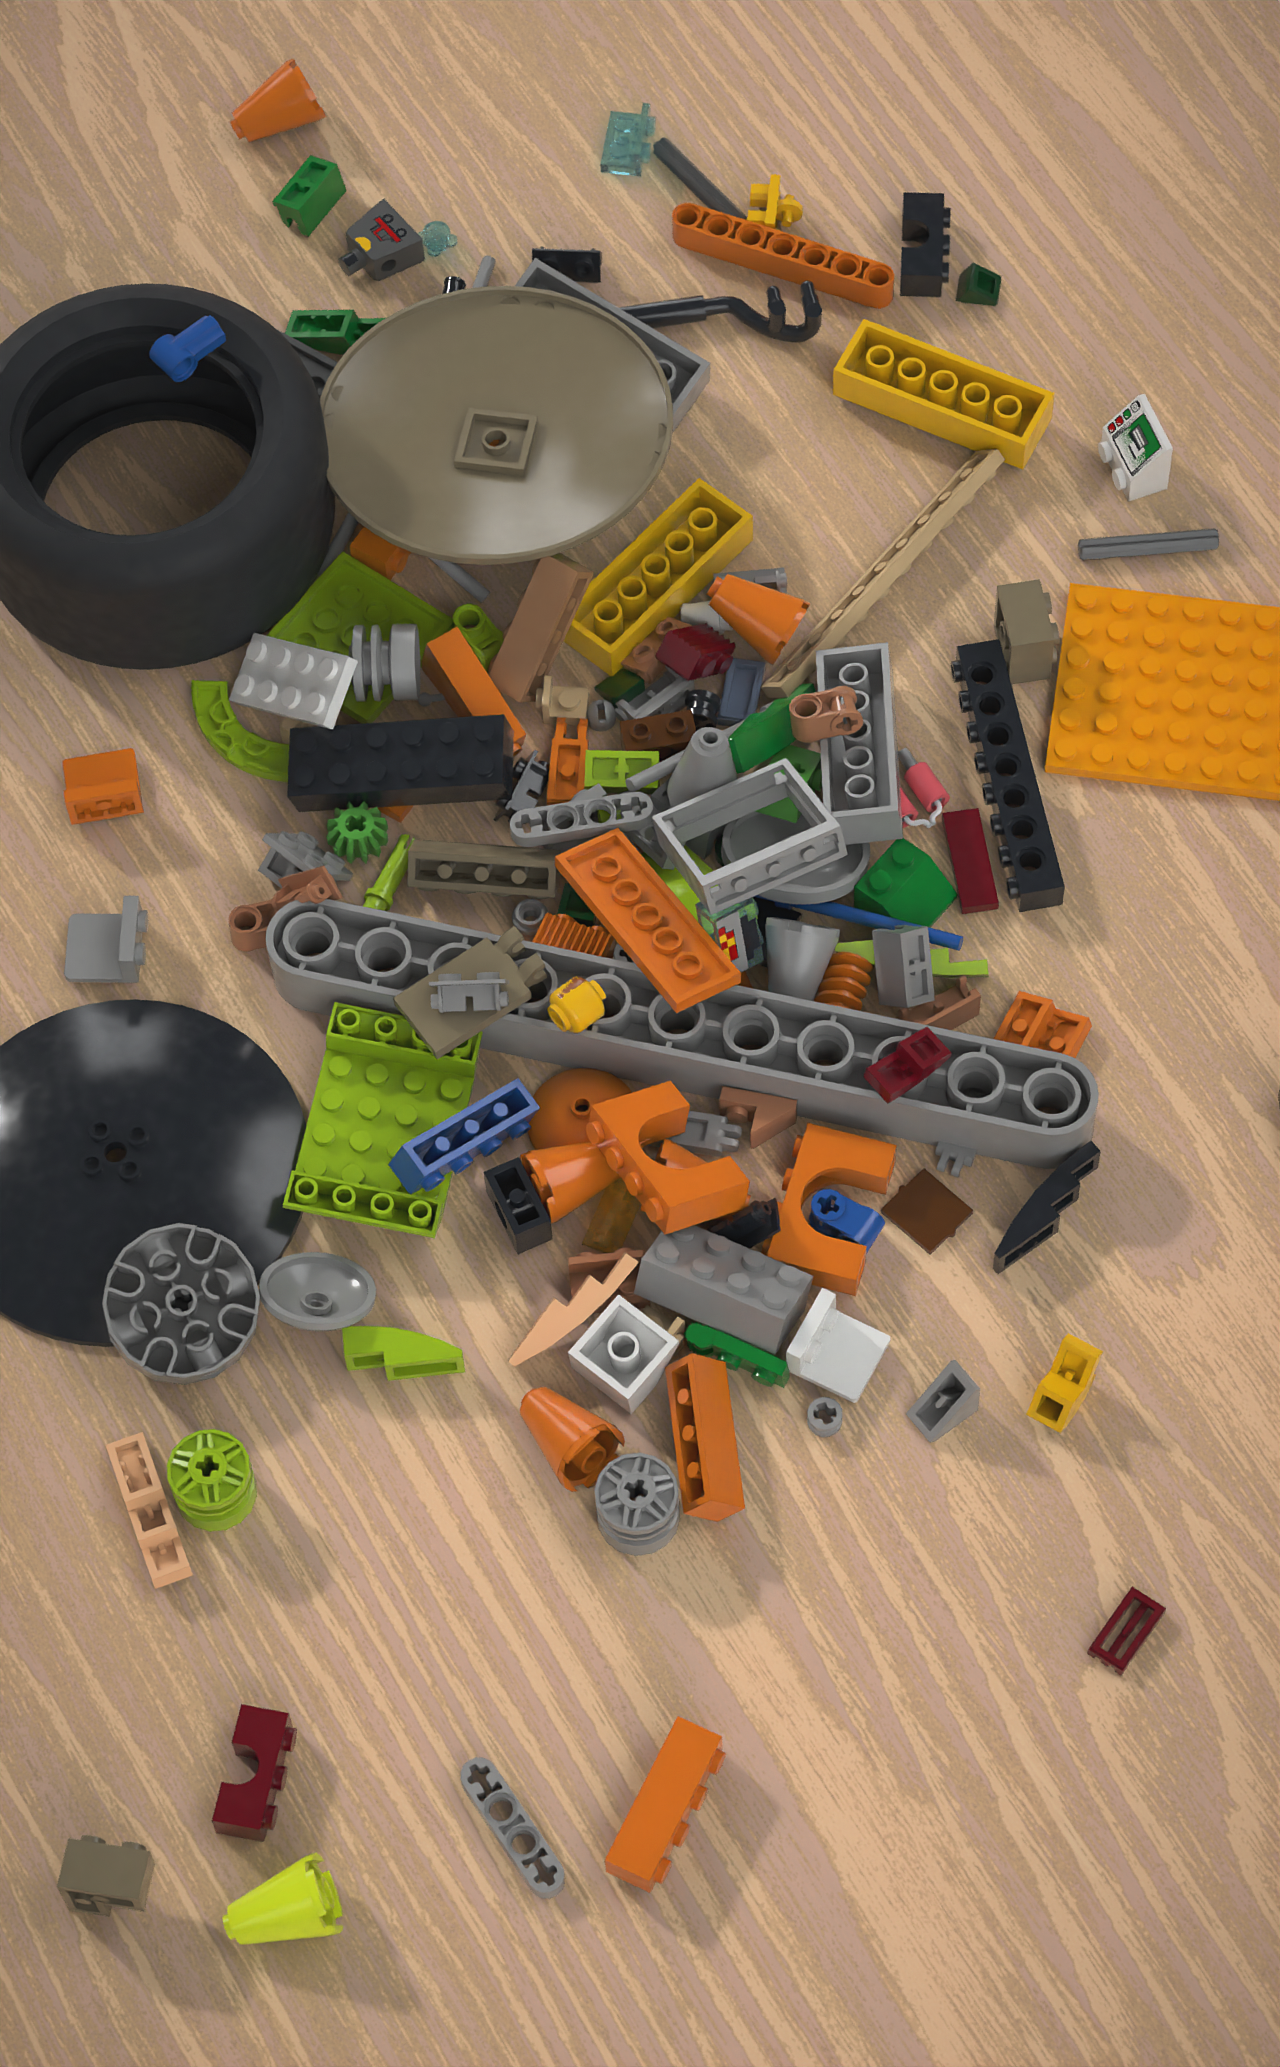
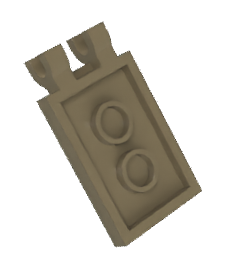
(449, 1029)

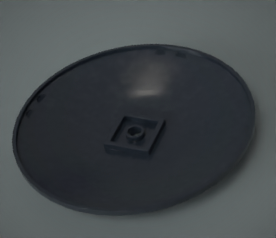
(204, 1140)

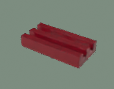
(1108, 1657)

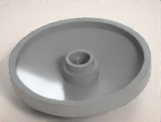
(820, 885)

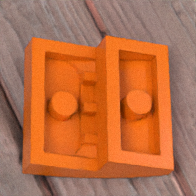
(1038, 1024)

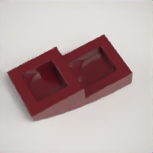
(908, 1065)

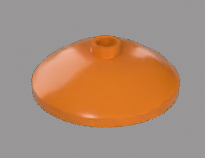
(557, 1119)

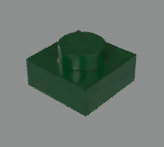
(574, 906)

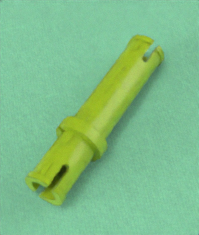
(381, 894)

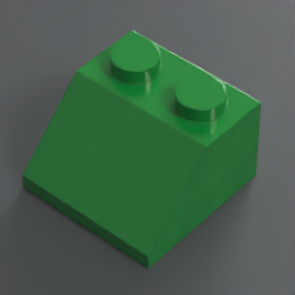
(905, 886)

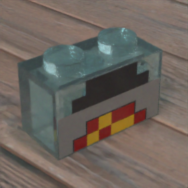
(735, 932)

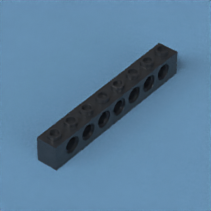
(987, 664)

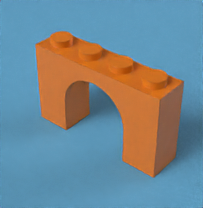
(823, 1160)
(670, 1195)

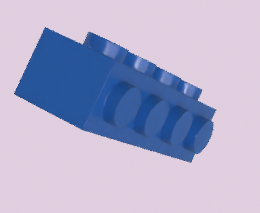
(464, 1136)

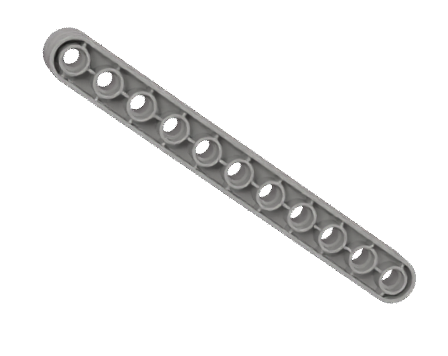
(638, 1048)

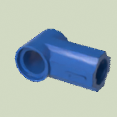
(181, 353)

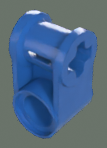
(845, 1218)

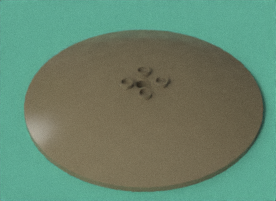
(513, 364)

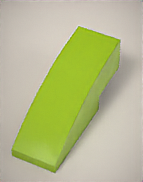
(400, 1351)

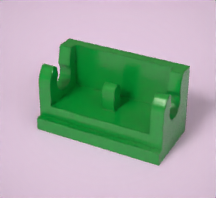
(310, 194)

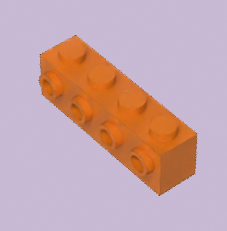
(704, 1437)
(664, 1805)

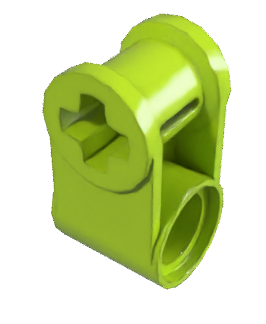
(484, 637)

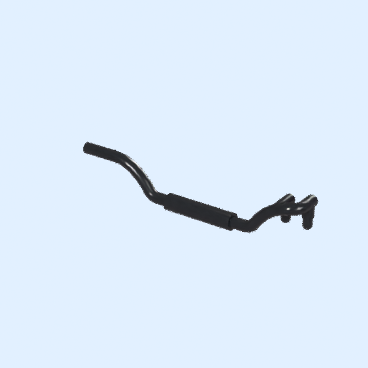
(697, 308)

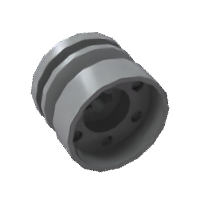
(386, 662)
(641, 1524)

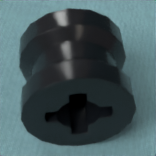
(704, 707)

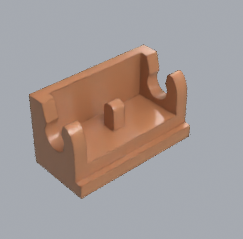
(948, 1009)

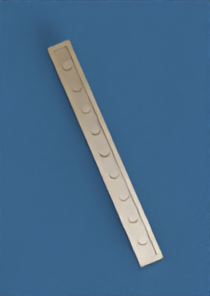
(884, 571)

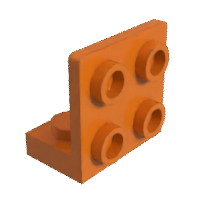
(102, 786)

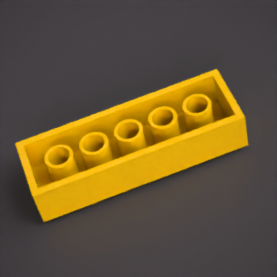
(942, 393)
(658, 574)

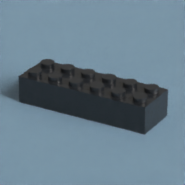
(401, 763)

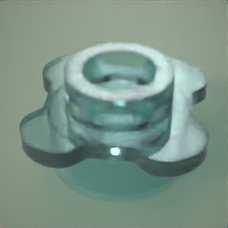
(440, 231)

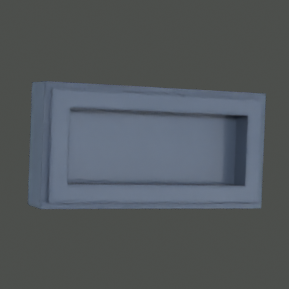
(741, 691)

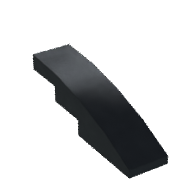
(1040, 1214)

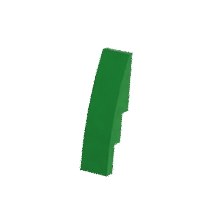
(328, 329)
(764, 732)

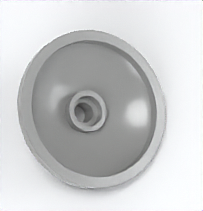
(317, 1291)

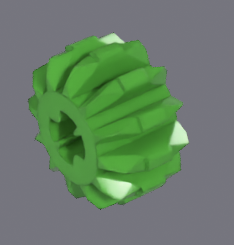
(357, 832)

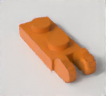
(567, 763)

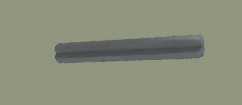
(695, 179)
(1148, 544)

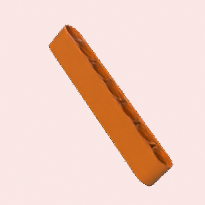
(783, 255)

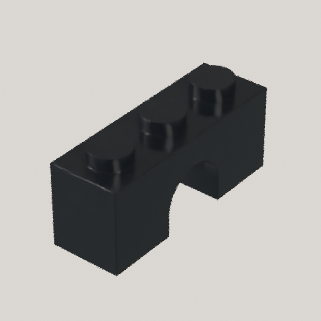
(923, 265)

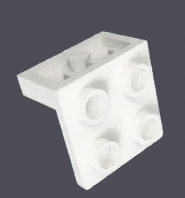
(835, 1349)

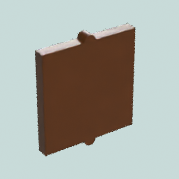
(927, 1211)

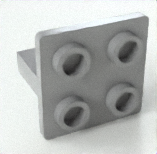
(296, 854)

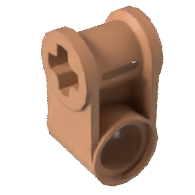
(822, 714)
(254, 915)

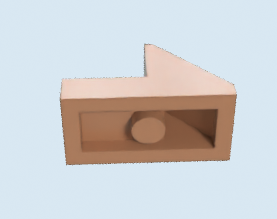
(767, 1112)

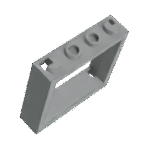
(761, 869)

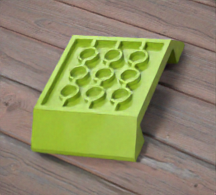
(369, 1100)

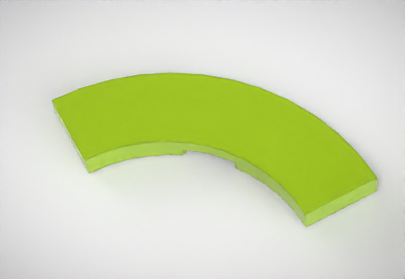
(231, 739)

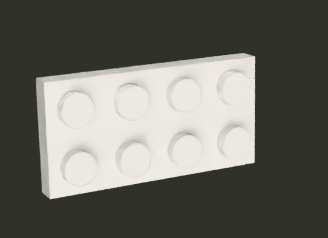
(293, 680)

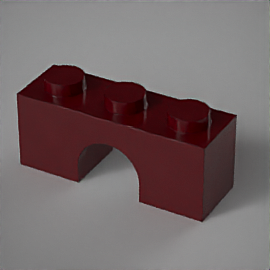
(248, 1807)

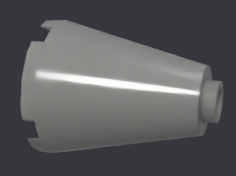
(702, 767)
(798, 956)

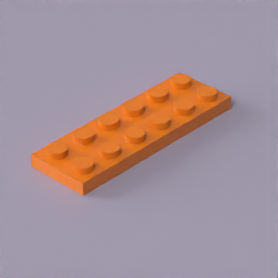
(647, 920)

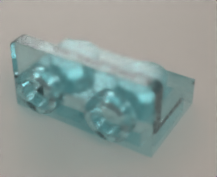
(627, 143)

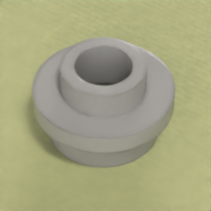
(528, 908)

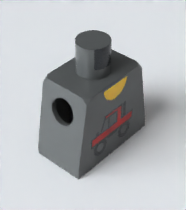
(381, 244)

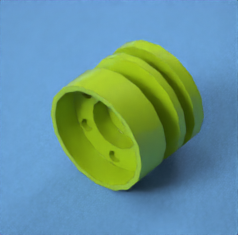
(225, 1495)

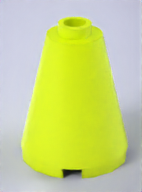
(287, 1906)

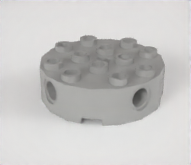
(188, 1265)

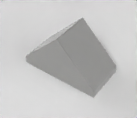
(945, 1402)

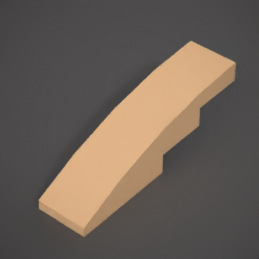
(561, 1319)
(148, 1510)

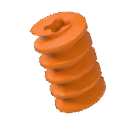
(845, 981)

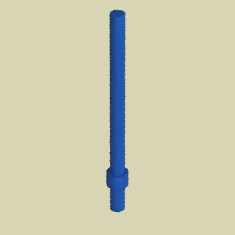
(872, 920)

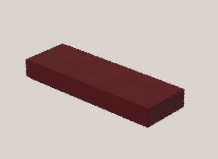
(970, 861)

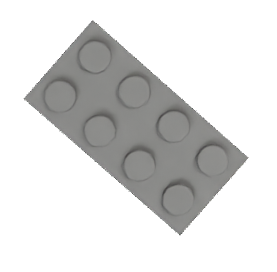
(724, 1286)

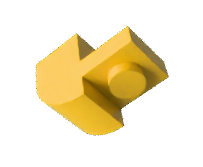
(1065, 1384)

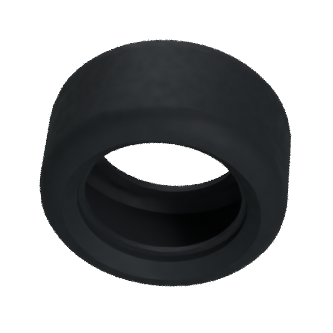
(178, 590)

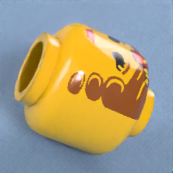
(576, 1004)

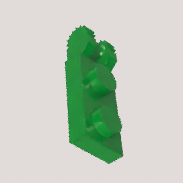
(736, 1353)

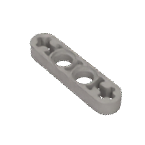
(580, 813)
(515, 1825)

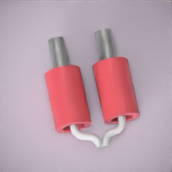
(925, 787)

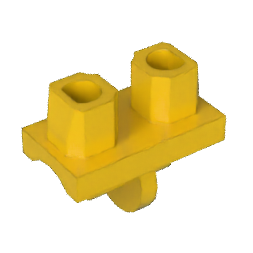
(769, 196)

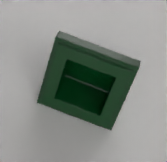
(978, 286)
(622, 685)

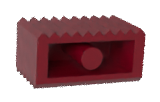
(696, 652)

